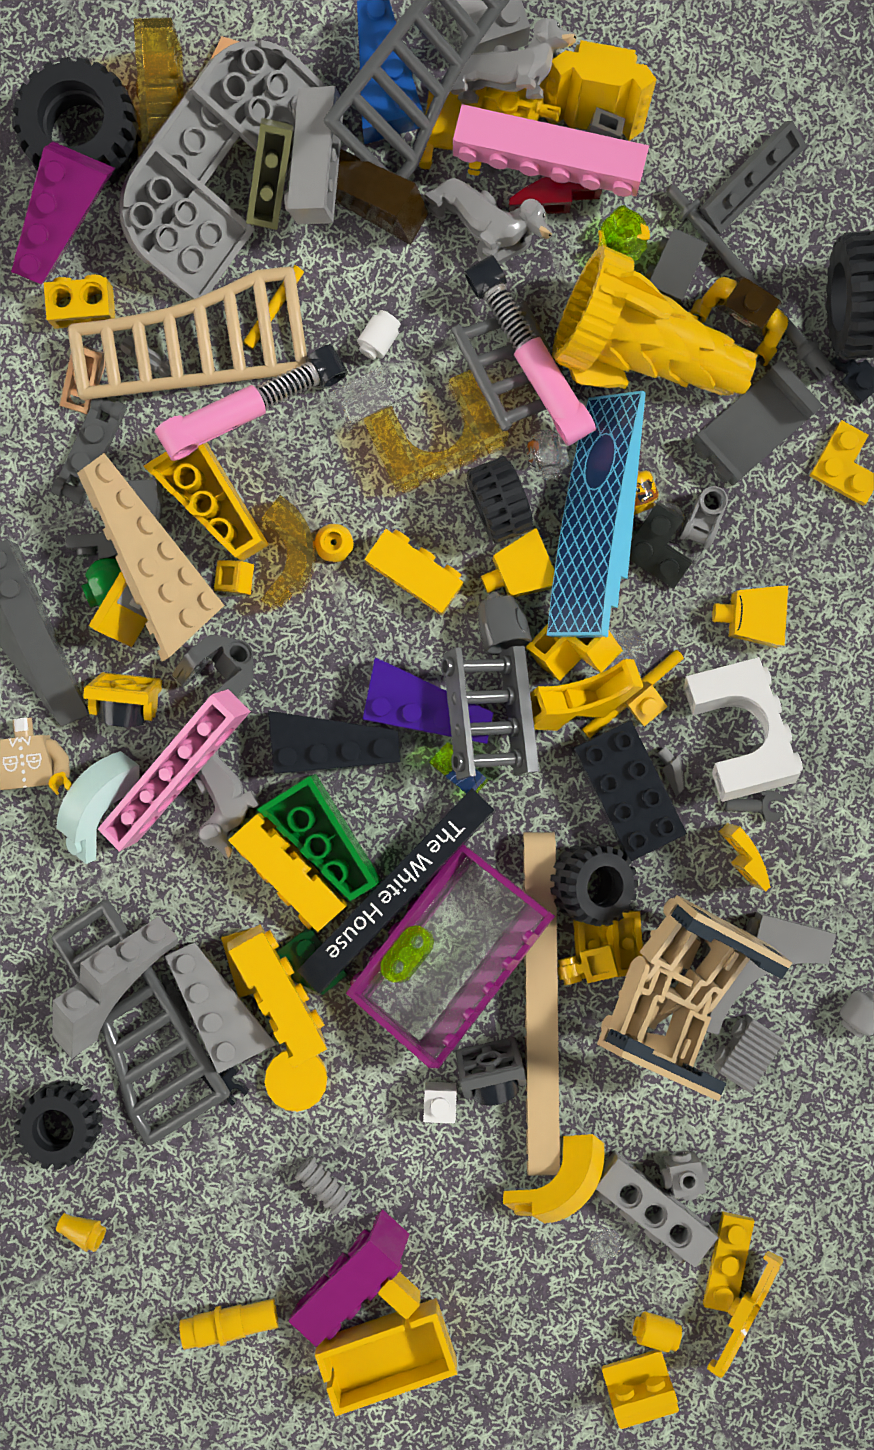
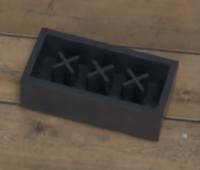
(629, 790)

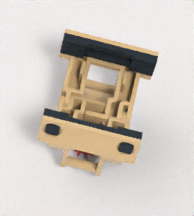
(650, 998)

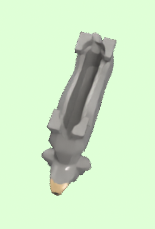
(514, 69)
(484, 218)
(229, 803)

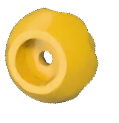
(336, 552)

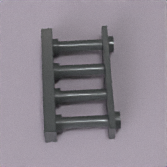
(514, 696)

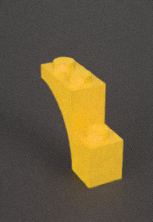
(589, 697)

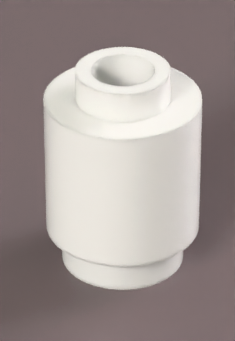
(378, 335)

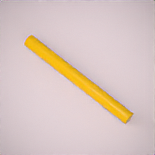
(652, 677)

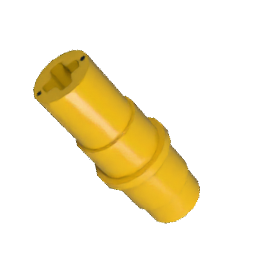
(228, 1324)

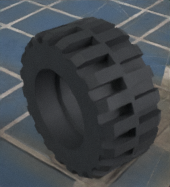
(70, 85)
(851, 295)

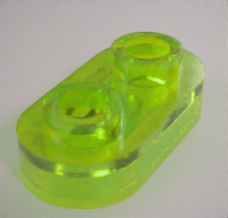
(405, 951)

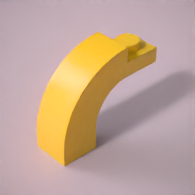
(569, 1189)

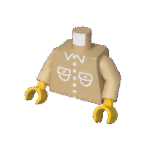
(32, 760)

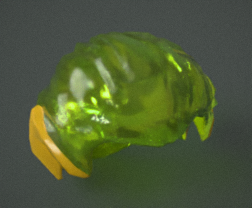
(625, 232)

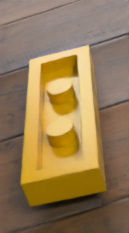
(728, 1261)

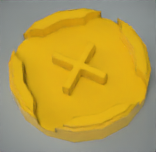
(297, 1087)

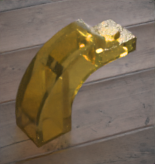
(301, 551)

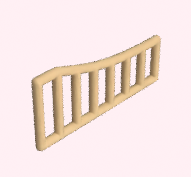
(198, 307)

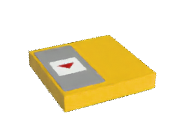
(119, 614)

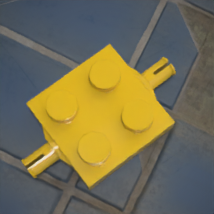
(516, 103)

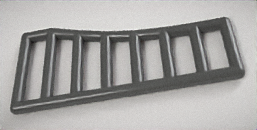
(441, 90)
(118, 1046)

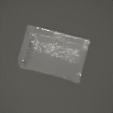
(365, 397)

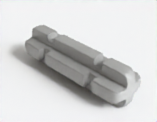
(157, 362)

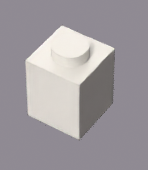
(440, 1102)

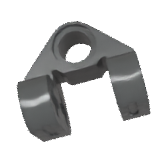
(220, 651)

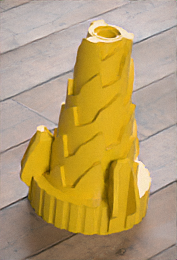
(625, 324)

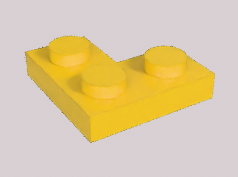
(837, 465)

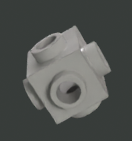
(684, 1164)

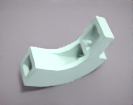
(90, 798)

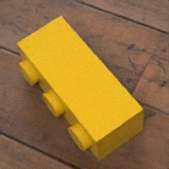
(414, 570)

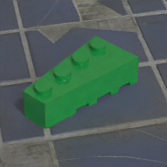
(322, 835)

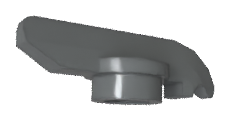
(176, 996)

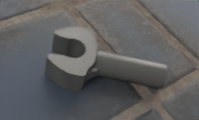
(757, 805)

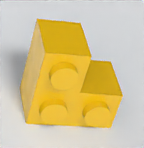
(562, 654)

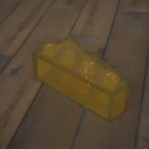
(158, 74)

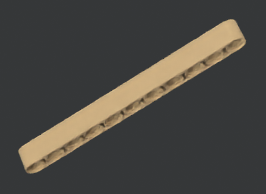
(541, 1013)

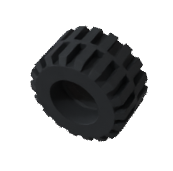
(500, 499)
(615, 884)
(40, 1142)

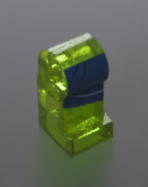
(443, 764)

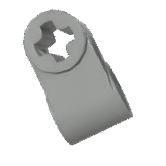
(702, 522)

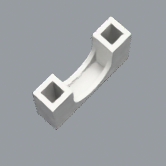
(748, 688)

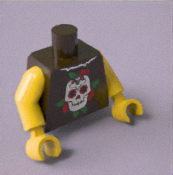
(750, 307)

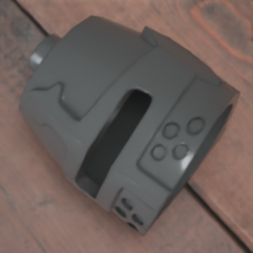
(502, 624)

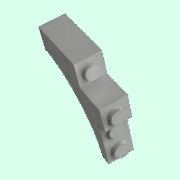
(792, 939)
(103, 981)

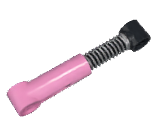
(568, 414)
(184, 434)

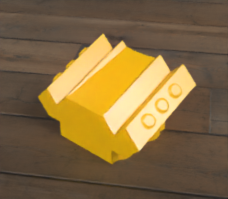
(602, 79)

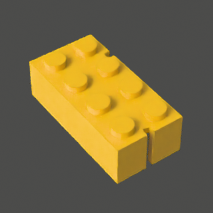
(386, 1358)

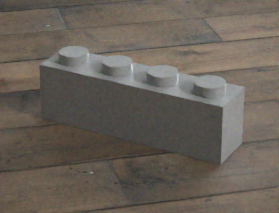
(314, 158)

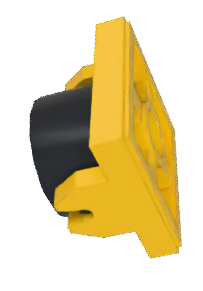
(123, 699)

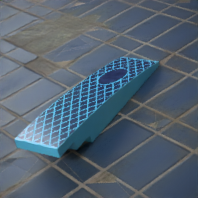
(598, 519)

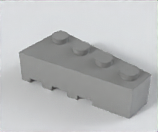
(219, 1013)

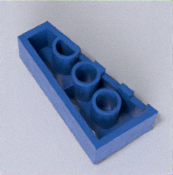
(374, 24)

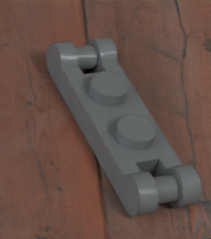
(90, 443)

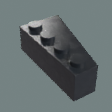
(319, 744)

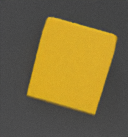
(233, 577)

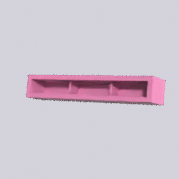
(549, 151)

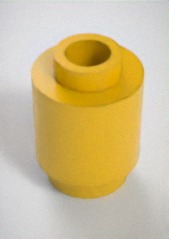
(657, 1332)

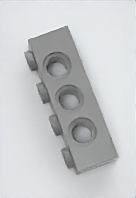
(688, 1245)

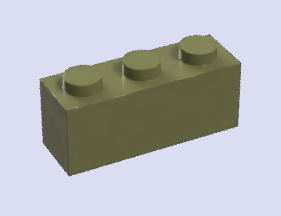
(269, 173)

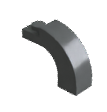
(86, 545)

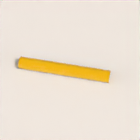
(274, 306)

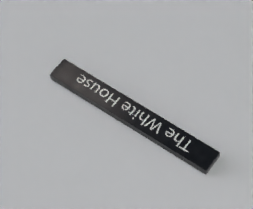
(396, 891)

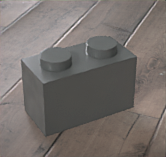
(677, 264)

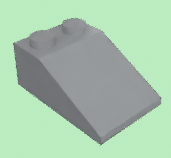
(508, 29)

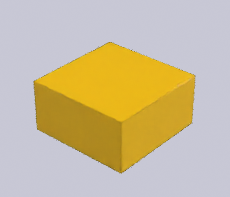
(401, 1295)

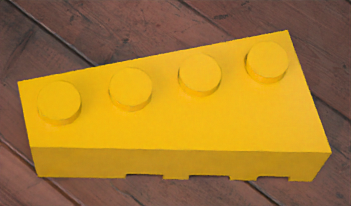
(211, 498)
(288, 872)
(278, 995)

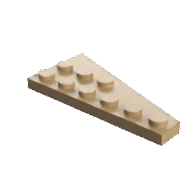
(153, 565)

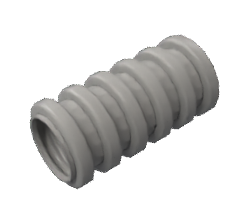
(323, 1185)

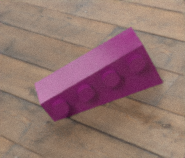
(59, 202)
(351, 1280)

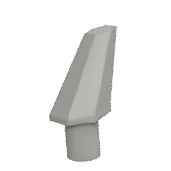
(672, 770)

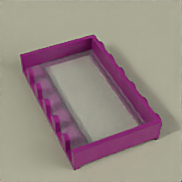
(479, 935)

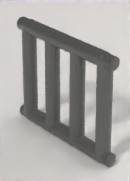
(477, 364)

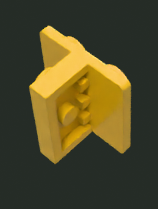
(640, 1389)

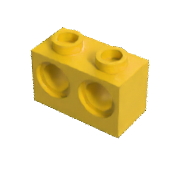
(78, 308)

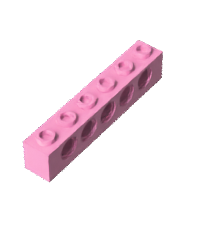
(174, 769)

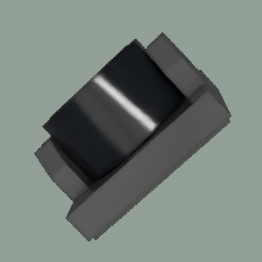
(491, 1072)

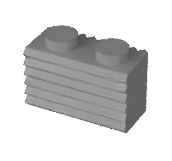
(747, 1053)

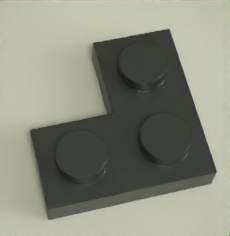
(651, 550)

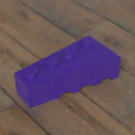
(413, 703)

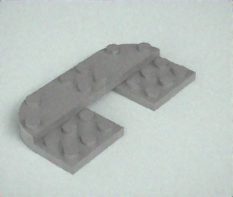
(164, 198)

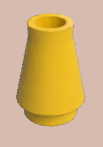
(82, 1231)

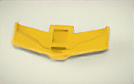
(743, 1314)

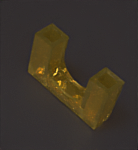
(409, 465)

